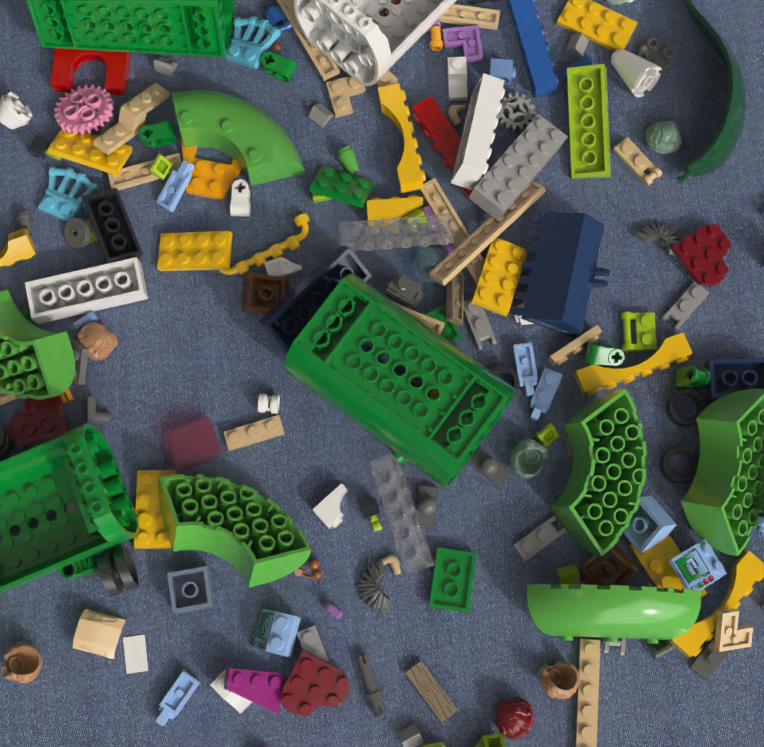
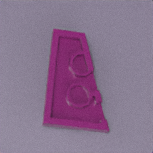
(256, 686)

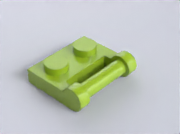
(644, 329)

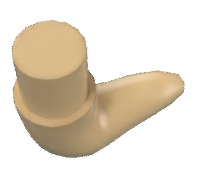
(454, 115)
(394, 562)

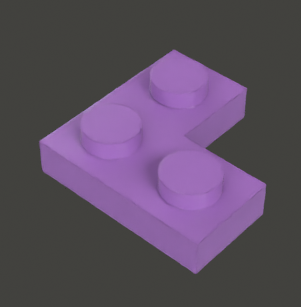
(465, 37)

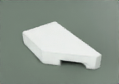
(281, 267)

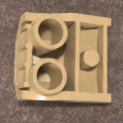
(98, 633)

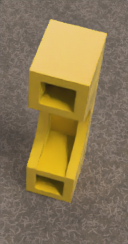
(18, 247)

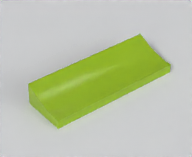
(589, 122)

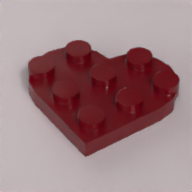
(703, 254)
(38, 421)
(313, 684)

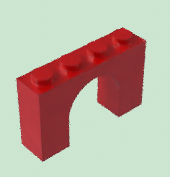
(69, 60)

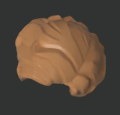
(98, 340)
(21, 663)
(559, 680)

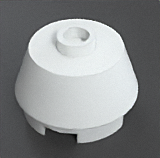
(13, 112)

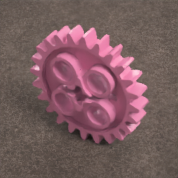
(84, 109)

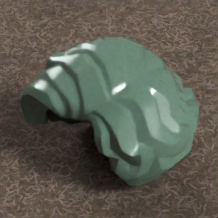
(664, 137)
(527, 458)

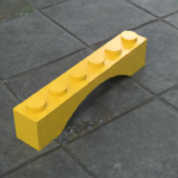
(392, 105)
(595, 377)
(743, 576)

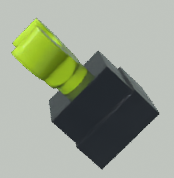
(39, 148)
(370, 509)

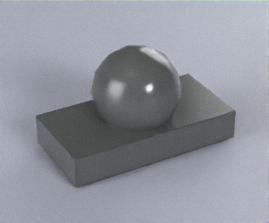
(488, 466)
(427, 505)

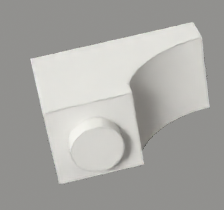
(457, 78)
(329, 508)
(237, 702)

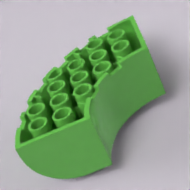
(239, 131)
(31, 359)
(604, 472)
(730, 472)
(231, 524)
(613, 611)

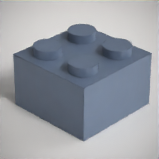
(191, 590)

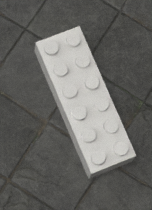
(478, 132)
(86, 290)

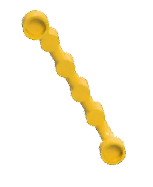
(275, 250)

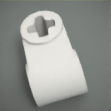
(240, 201)

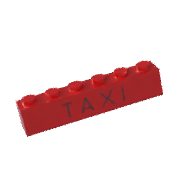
(440, 132)

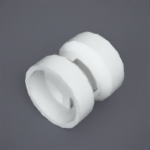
(265, 401)

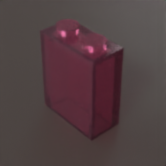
(192, 444)

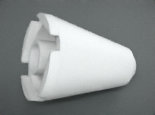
(635, 71)

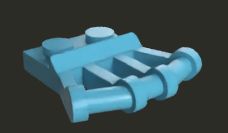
(246, 52)
(59, 204)

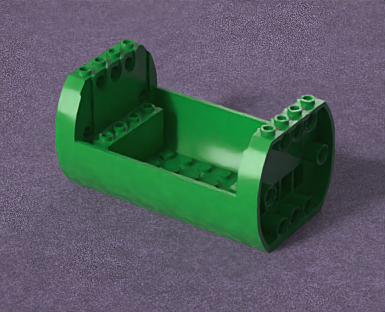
(136, 25)
(426, 432)
(47, 478)

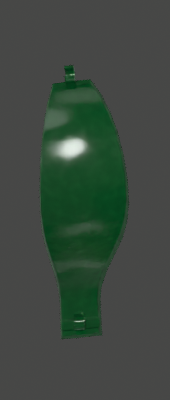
(733, 120)

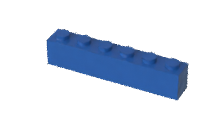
(533, 47)

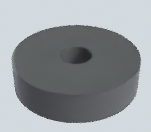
(77, 232)

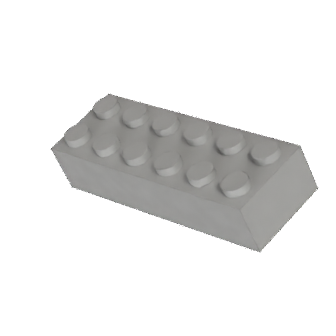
(517, 167)

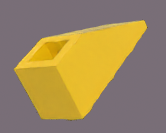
(393, 207)

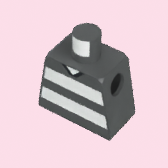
(403, 290)

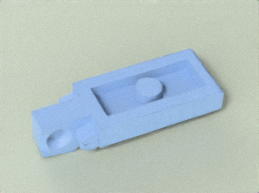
(175, 186)
(525, 367)
(544, 392)
(177, 697)

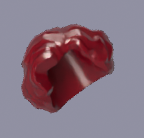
(514, 717)

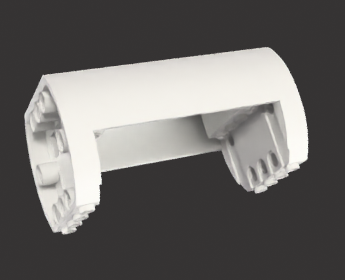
(360, 38)

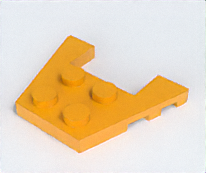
(208, 177)

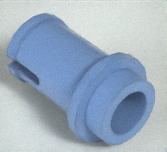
(89, 317)

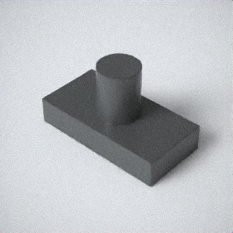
(93, 416)
(708, 660)

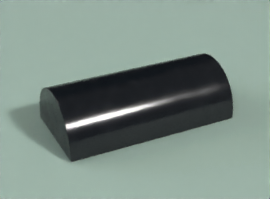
(111, 226)

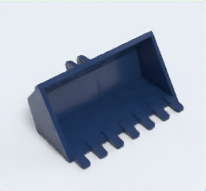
(561, 271)

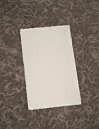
(135, 654)

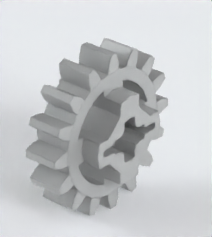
(521, 118)

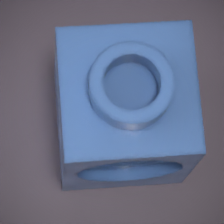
(503, 70)

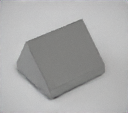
(577, 44)
(165, 66)
(320, 115)
(410, 736)

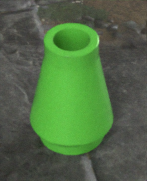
(348, 159)

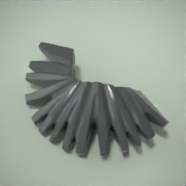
(659, 234)
(374, 590)

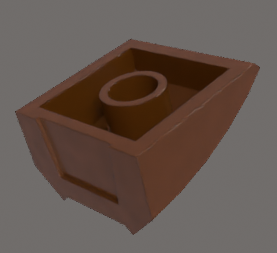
(262, 292)
(609, 569)

